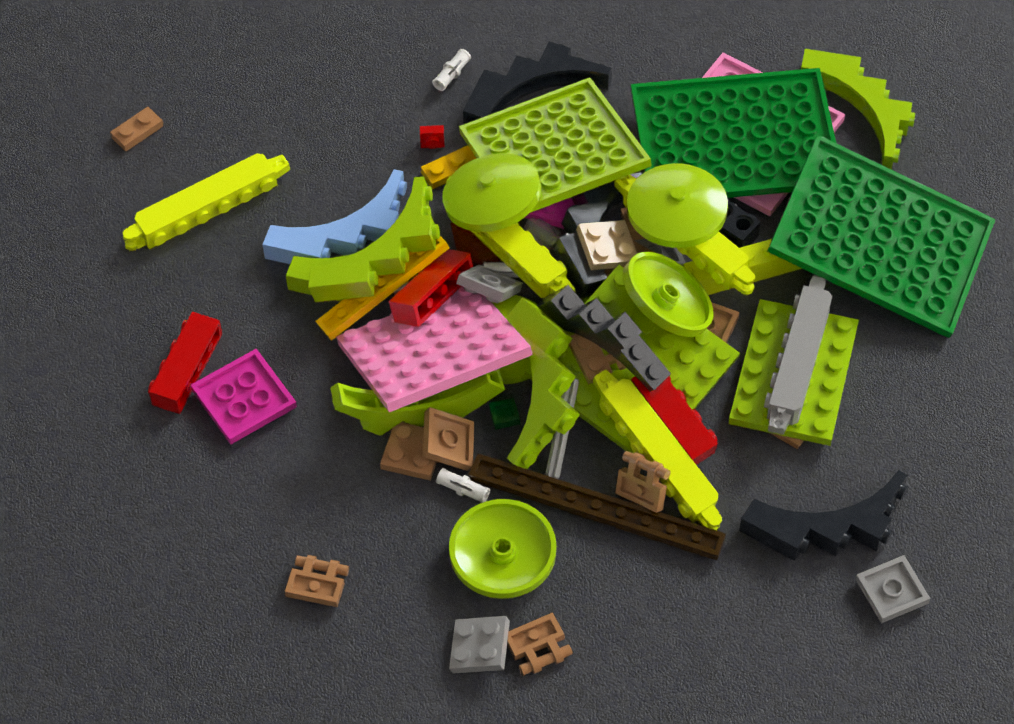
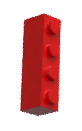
(430, 288)
(185, 362)
(680, 419)

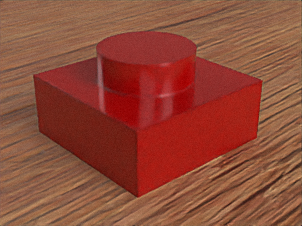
(432, 136)

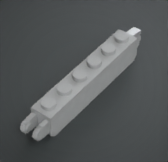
(799, 356)

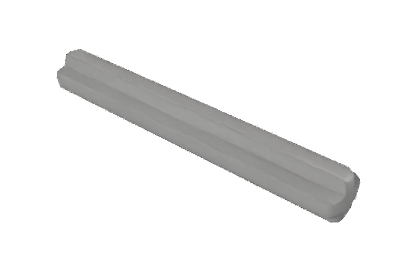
(559, 440)

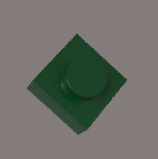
(504, 413)

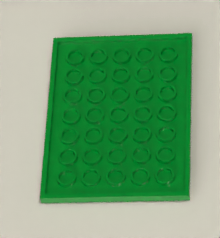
(736, 127)
(882, 236)

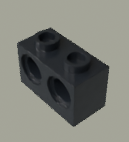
(740, 226)

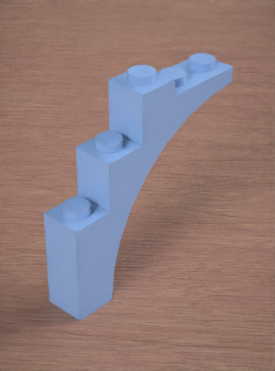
(340, 236)

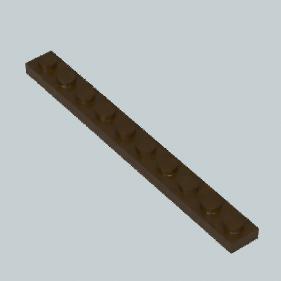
(597, 506)

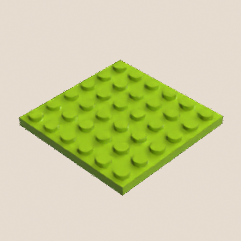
(568, 138)
(693, 361)

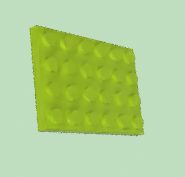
(825, 386)

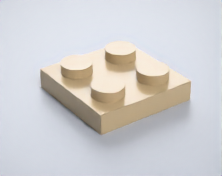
(606, 244)

